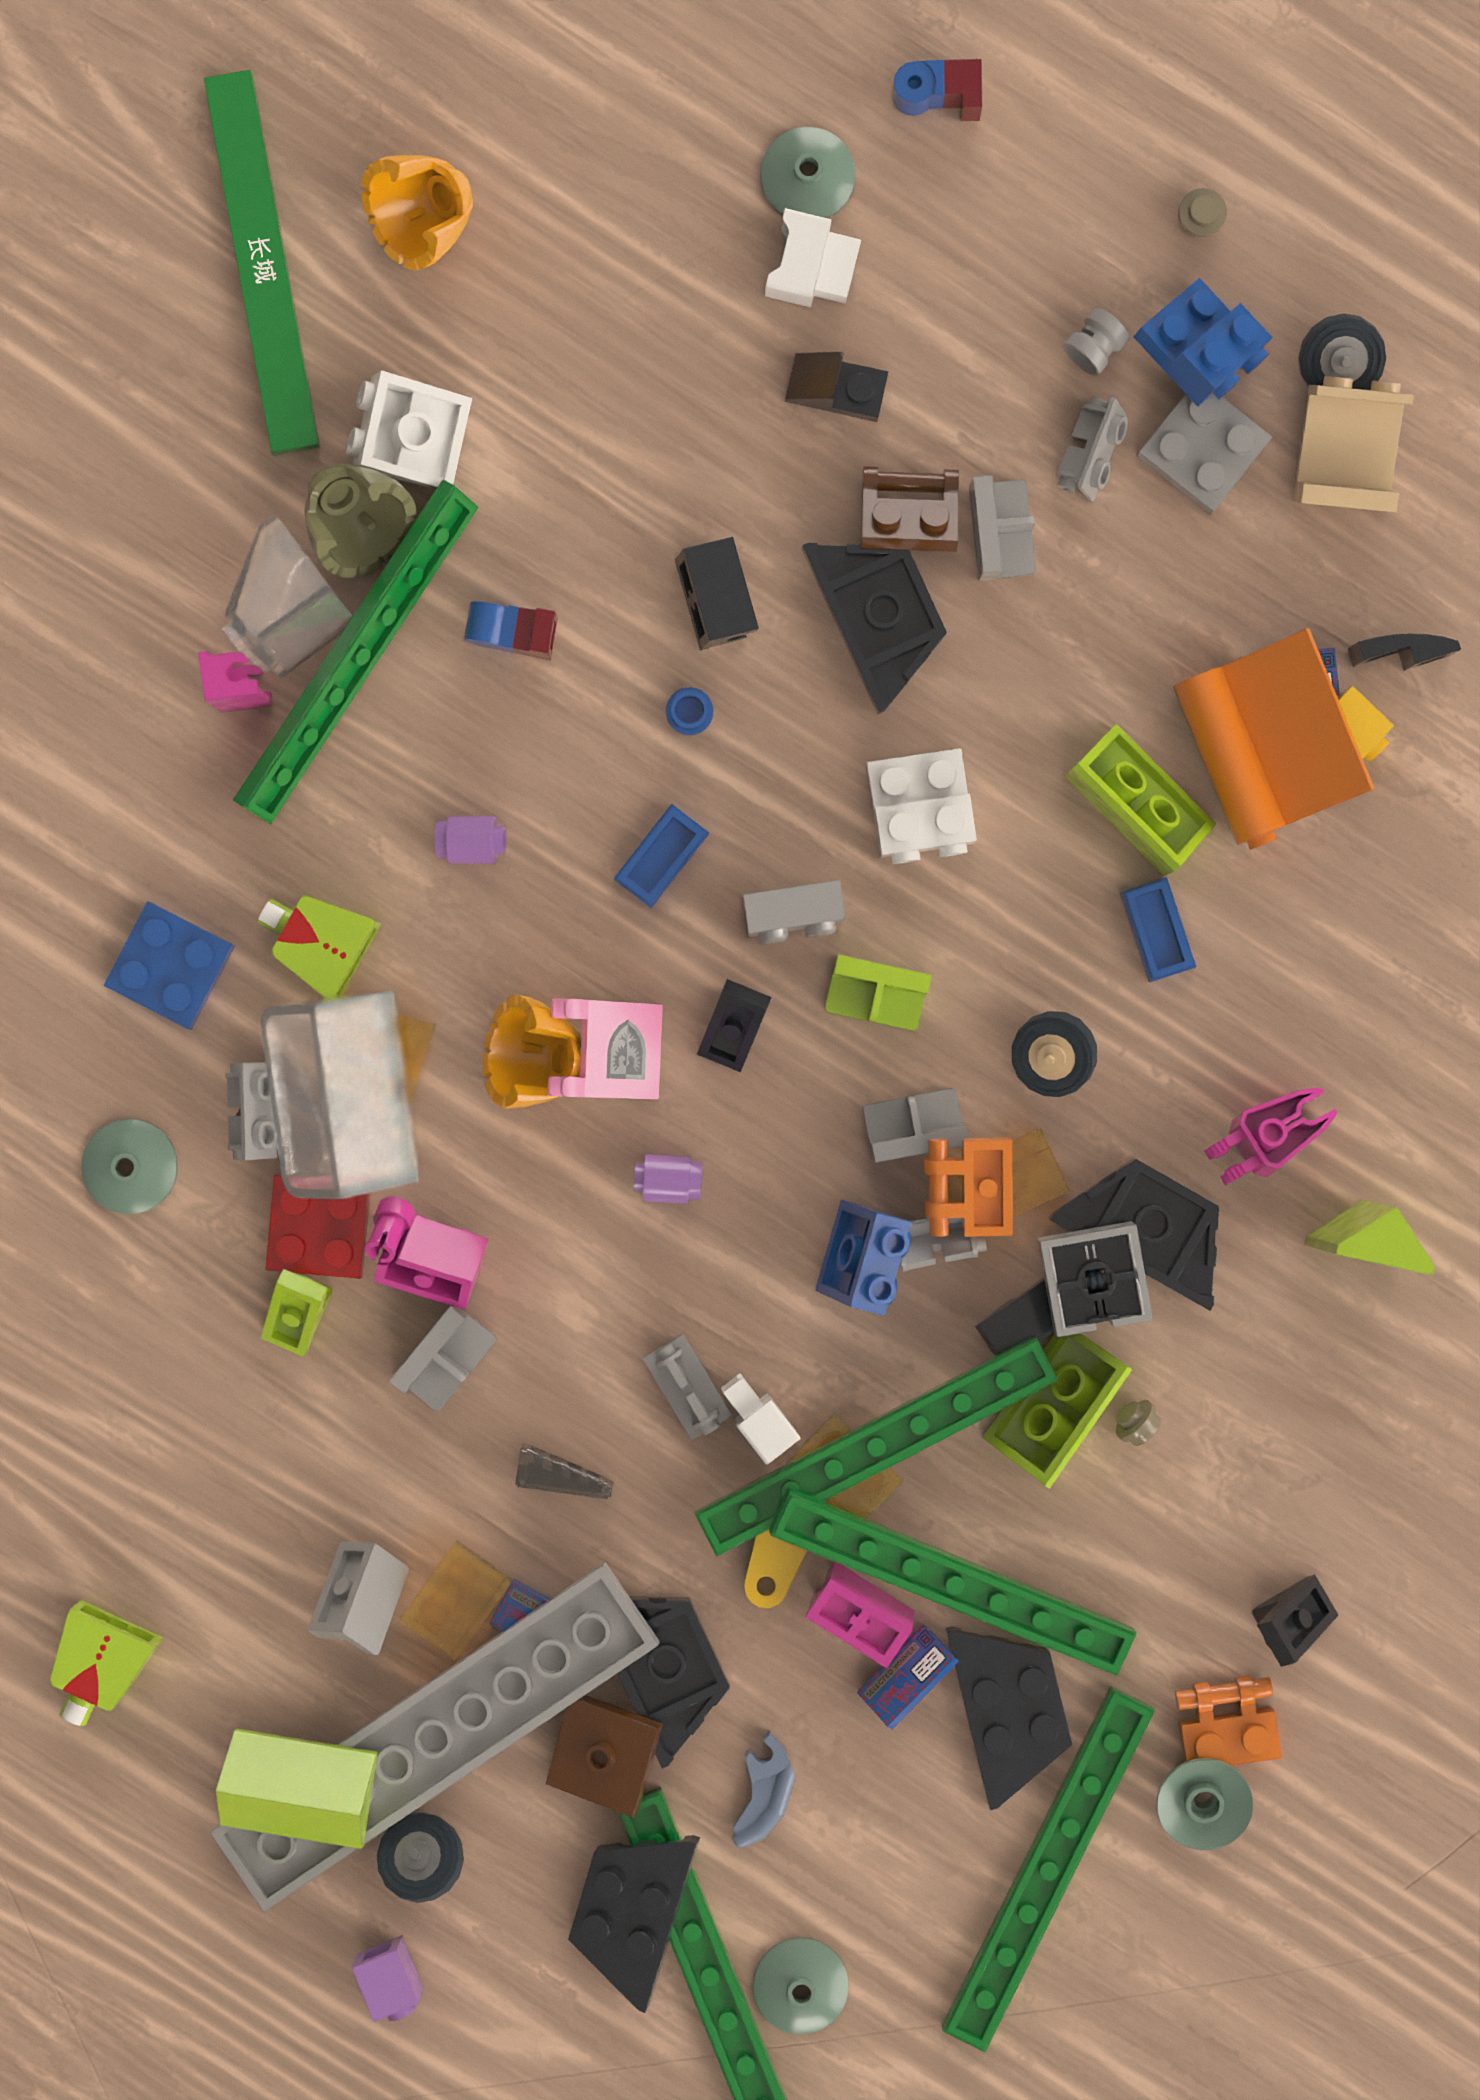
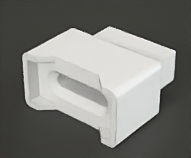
(813, 261)
(760, 1420)

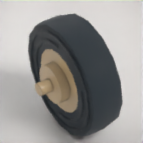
(1054, 1054)

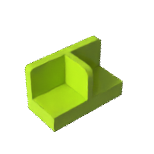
(877, 992)

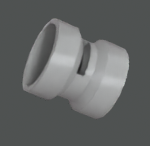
(1096, 341)

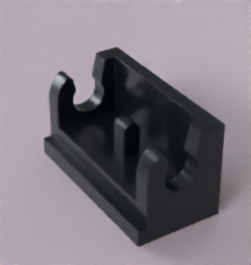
(716, 593)

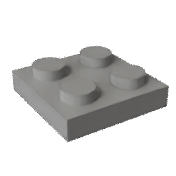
(1204, 449)

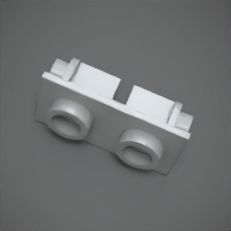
(1089, 468)
(252, 1133)
(953, 1246)
(687, 1387)

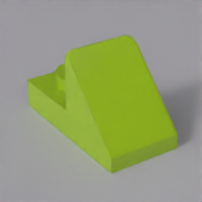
(295, 1312)

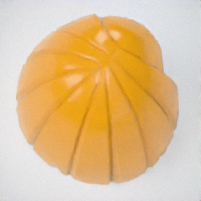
(416, 207)
(527, 1050)

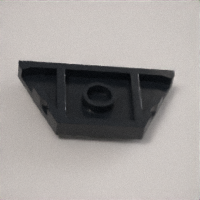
(879, 613)
(1171, 1221)
(678, 1677)
(1010, 1709)
(631, 1911)

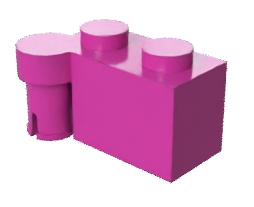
(424, 1254)

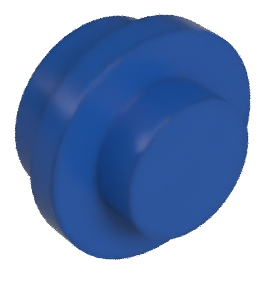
(689, 711)

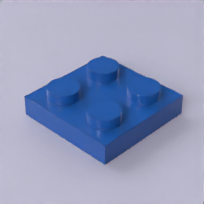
(169, 965)

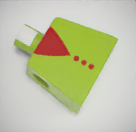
(319, 941)
(98, 1660)

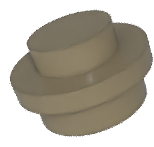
(1202, 212)
(1137, 1422)

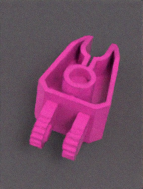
(1266, 1136)

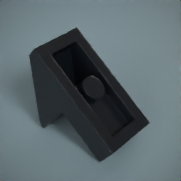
(836, 386)
(734, 1025)
(1295, 1619)

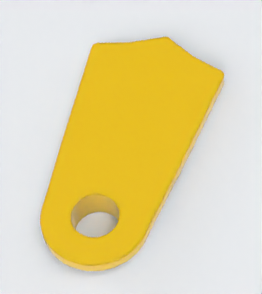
(774, 1560)

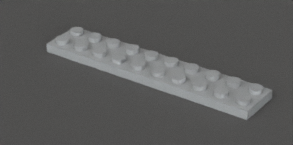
(464, 1721)

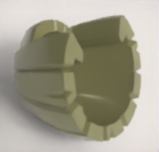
(356, 518)

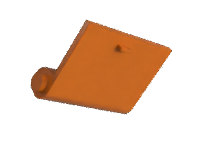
(1273, 738)

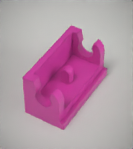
(228, 686)
(861, 1614)

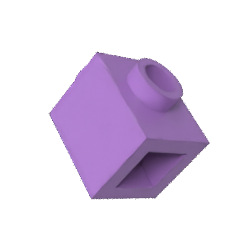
(388, 1980)

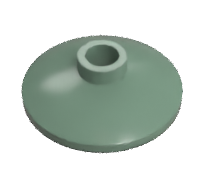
(817, 194)
(152, 1159)
(1206, 1823)
(800, 1963)

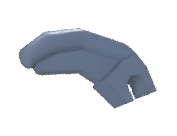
(771, 1789)

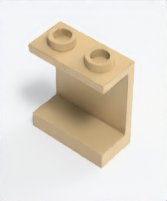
(1350, 445)

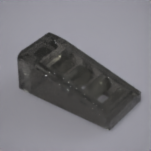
(551, 1473)

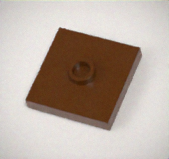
(604, 1754)

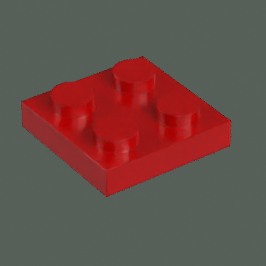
(317, 1234)

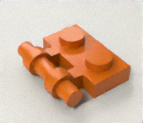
(986, 1187)
(1230, 1737)

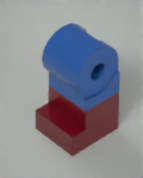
(940, 86)
(512, 629)

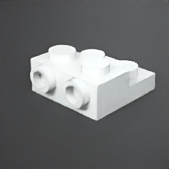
(409, 430)
(921, 805)

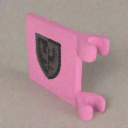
(617, 1049)

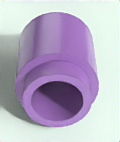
(470, 839)
(668, 1179)

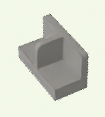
(1002, 528)
(906, 1124)
(444, 1358)
(359, 1596)

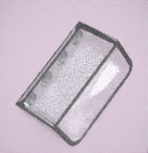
(282, 603)
(339, 1095)

